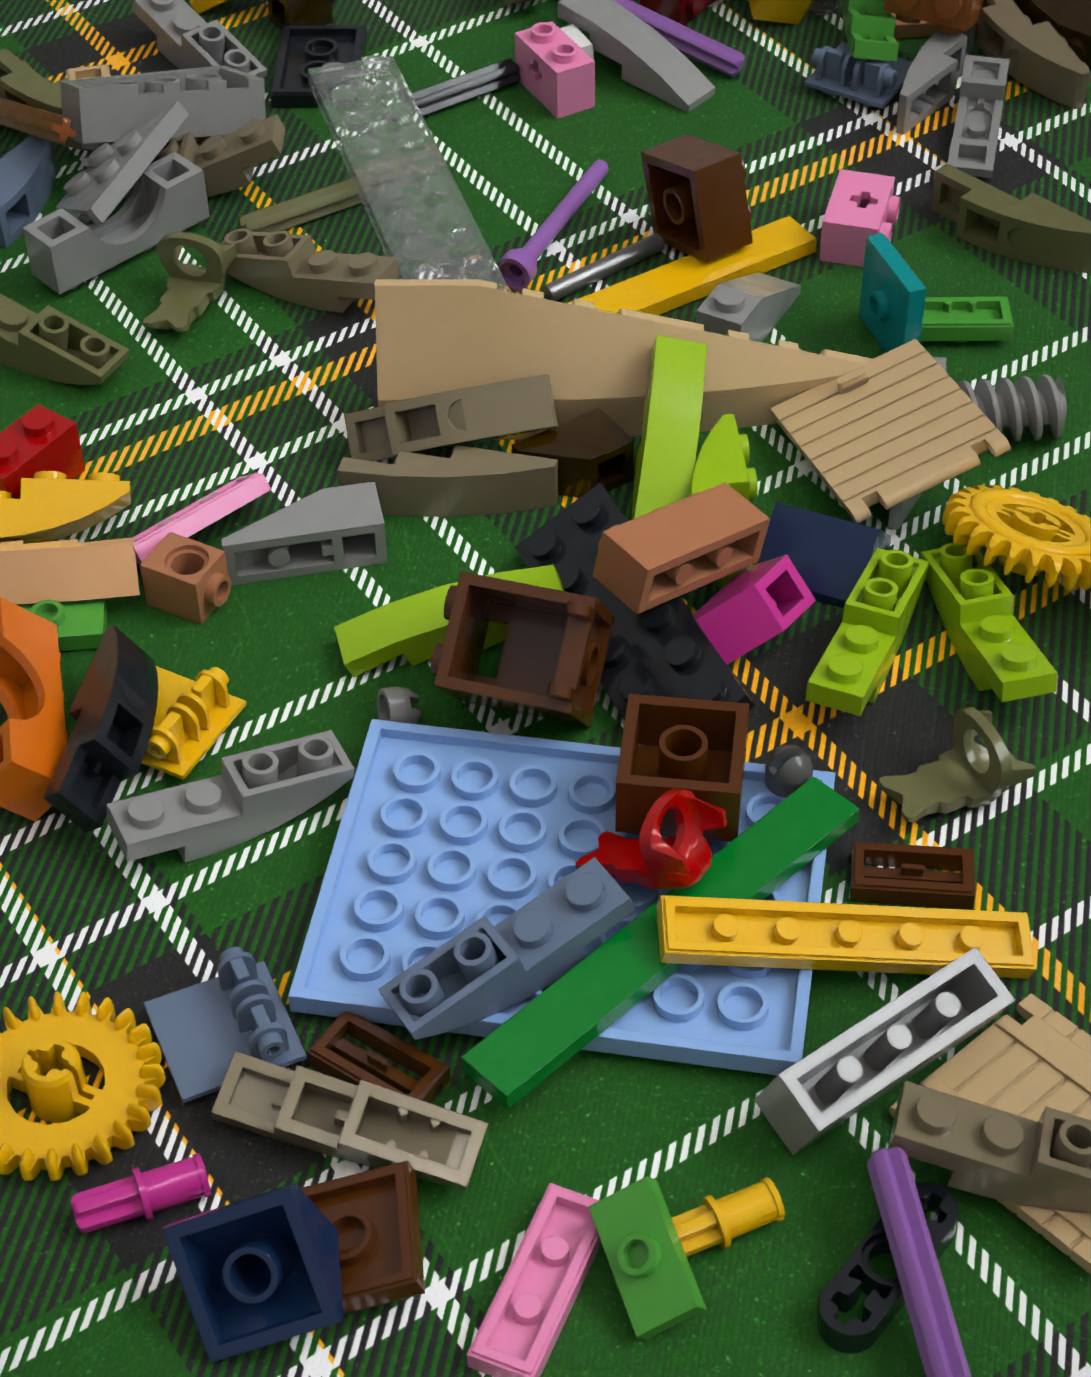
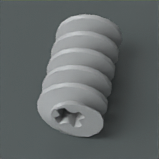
(1021, 404)

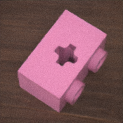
(555, 69)
(857, 208)

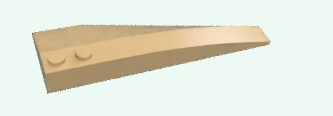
(471, 334)

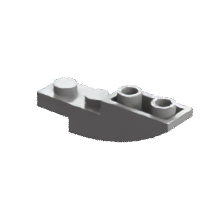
(191, 41)
(248, 799)

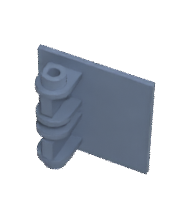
(858, 79)
(223, 1015)

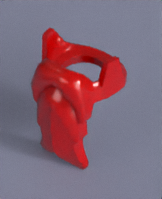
(658, 862)

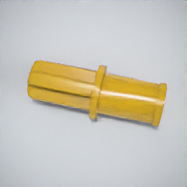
(729, 1217)

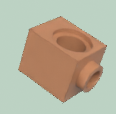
(185, 578)

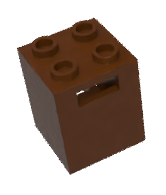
(549, 652)

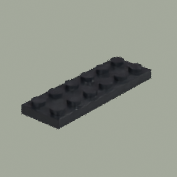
(648, 651)

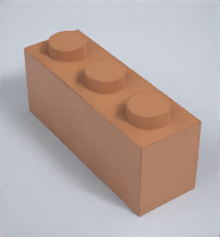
(680, 547)

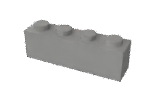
(883, 1050)

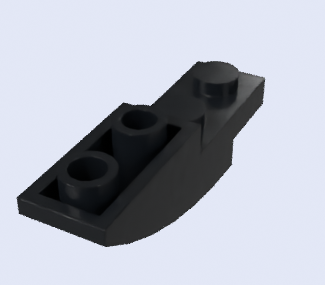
(111, 731)

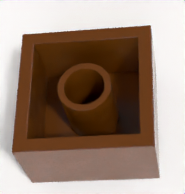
(698, 196)
(681, 747)

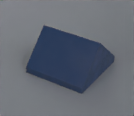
(823, 549)
(258, 1270)

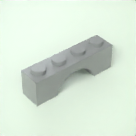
(163, 201)

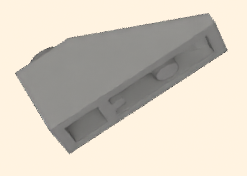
(747, 305)
(314, 535)

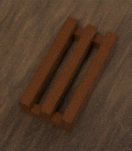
(912, 883)
(350, 1063)

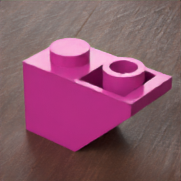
(754, 607)

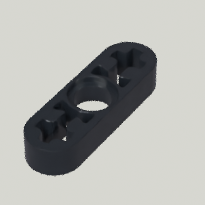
(884, 1295)

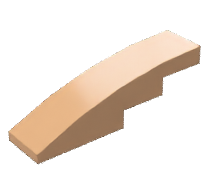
(67, 570)

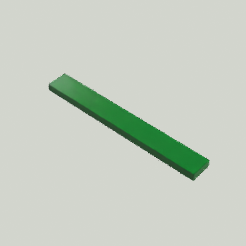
(629, 965)

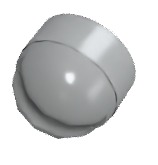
(395, 705)

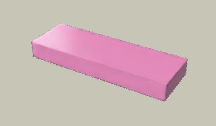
(202, 512)
(538, 1288)

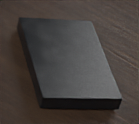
(307, 48)

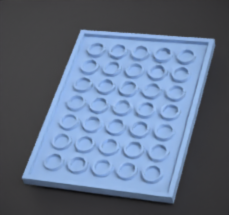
(481, 826)

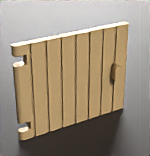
(888, 430)
(1021, 1074)

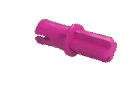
(140, 1194)

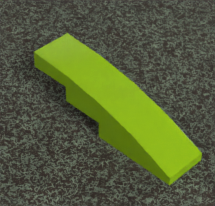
(669, 424)
(418, 623)

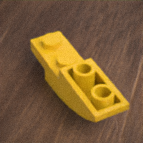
(60, 506)

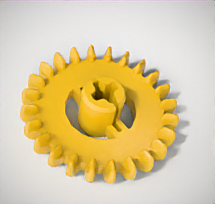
(1023, 532)
(46, 1063)

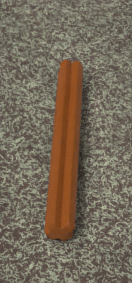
(35, 121)

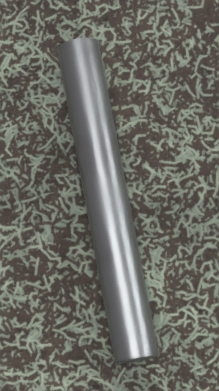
(603, 267)

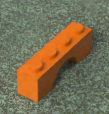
(34, 703)

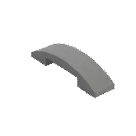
(978, 115)

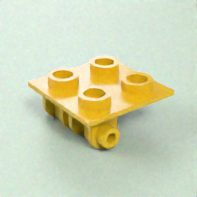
(189, 719)

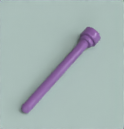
(520, 264)

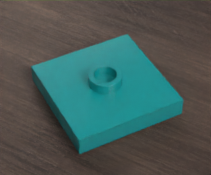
(890, 295)

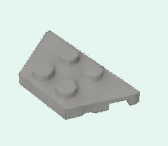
(118, 166)

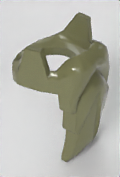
(189, 285)
(961, 776)

